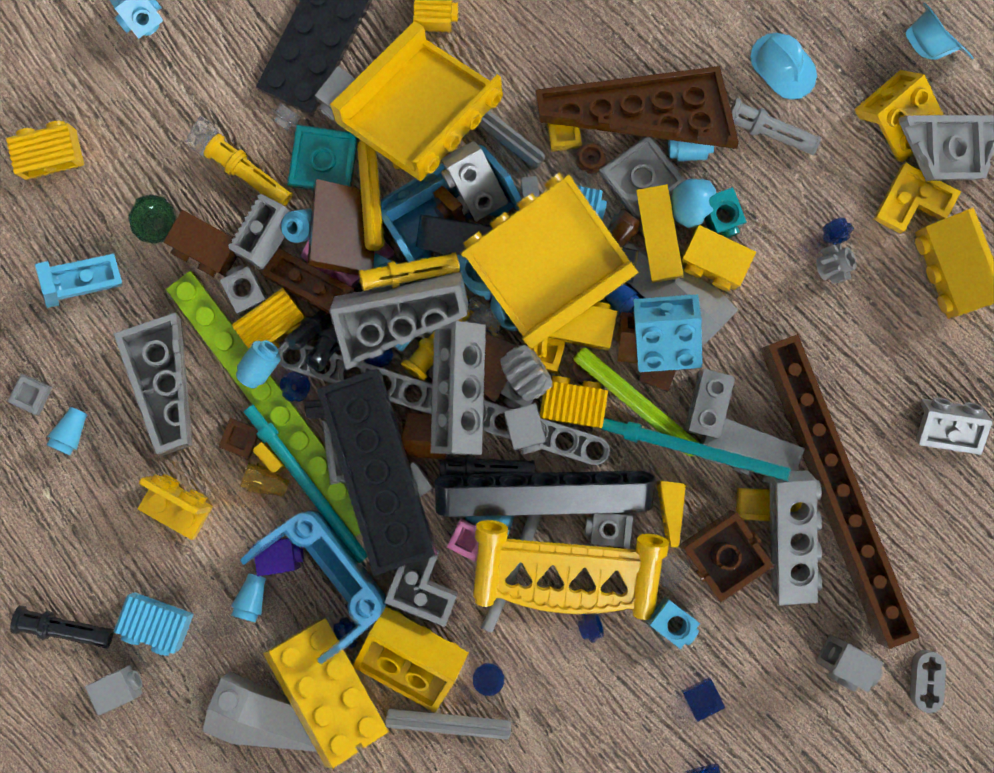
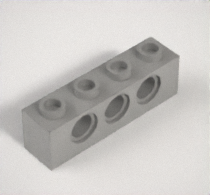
(458, 388)
(804, 584)

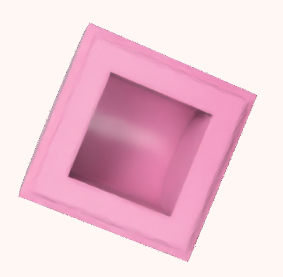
(464, 540)

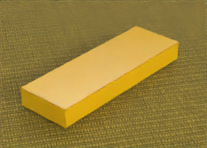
(659, 233)

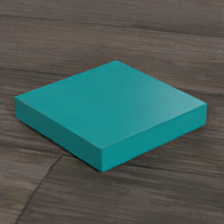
(321, 156)

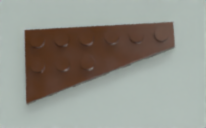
(667, 106)

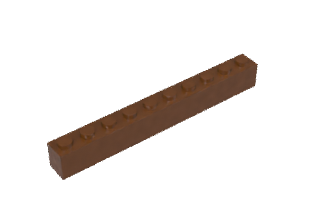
(840, 493)

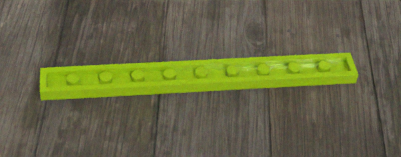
(292, 427)

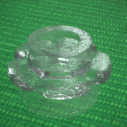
(285, 117)

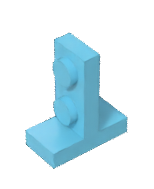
(77, 278)

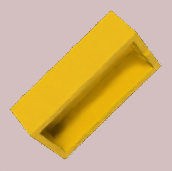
(325, 695)

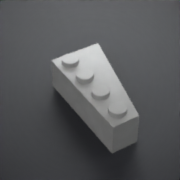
(393, 316)

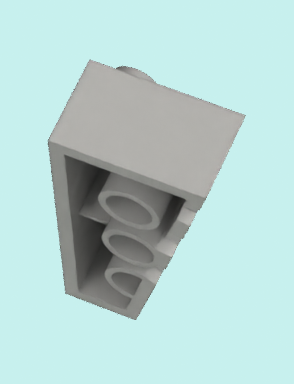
(158, 377)

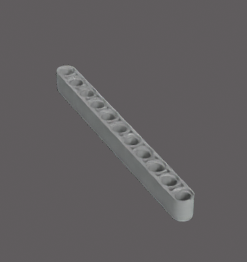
(490, 411)

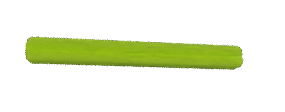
(630, 395)

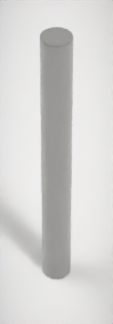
(495, 610)

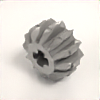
(526, 372)

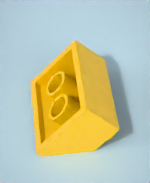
(958, 263)
(410, 659)

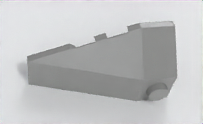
(714, 306)
(254, 716)

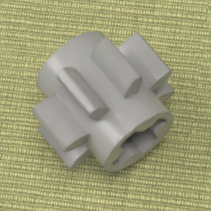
(836, 263)

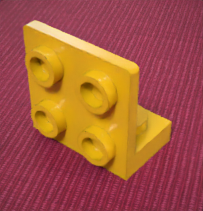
(900, 96)
(173, 505)

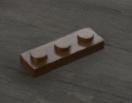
(304, 280)

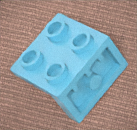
(668, 333)

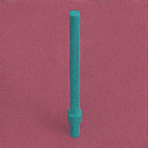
(635, 432)
(268, 434)

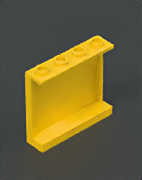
(415, 103)
(548, 259)

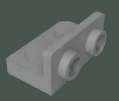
(709, 403)
(954, 426)

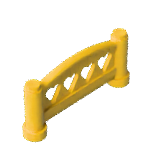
(500, 556)

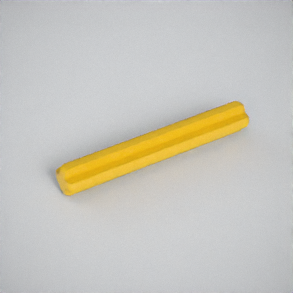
(370, 197)

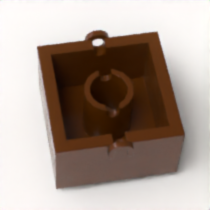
(726, 555)

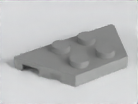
(951, 145)

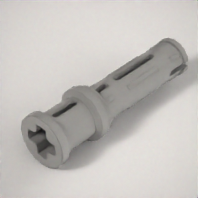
(755, 125)

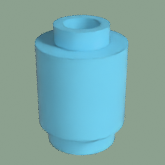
(688, 151)
(296, 225)
(258, 363)

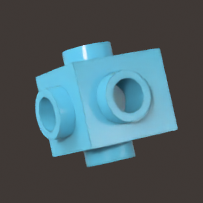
(138, 16)

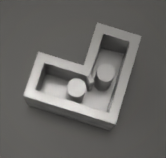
(420, 596)

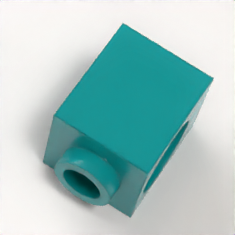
(727, 201)

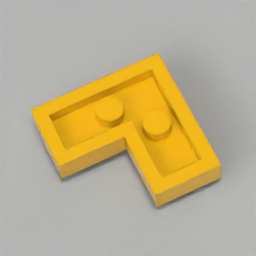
(911, 192)

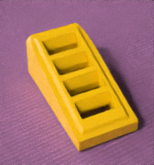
(671, 504)

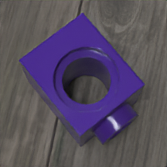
(279, 558)

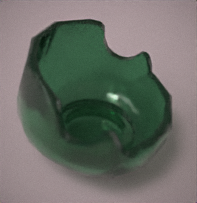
(151, 218)

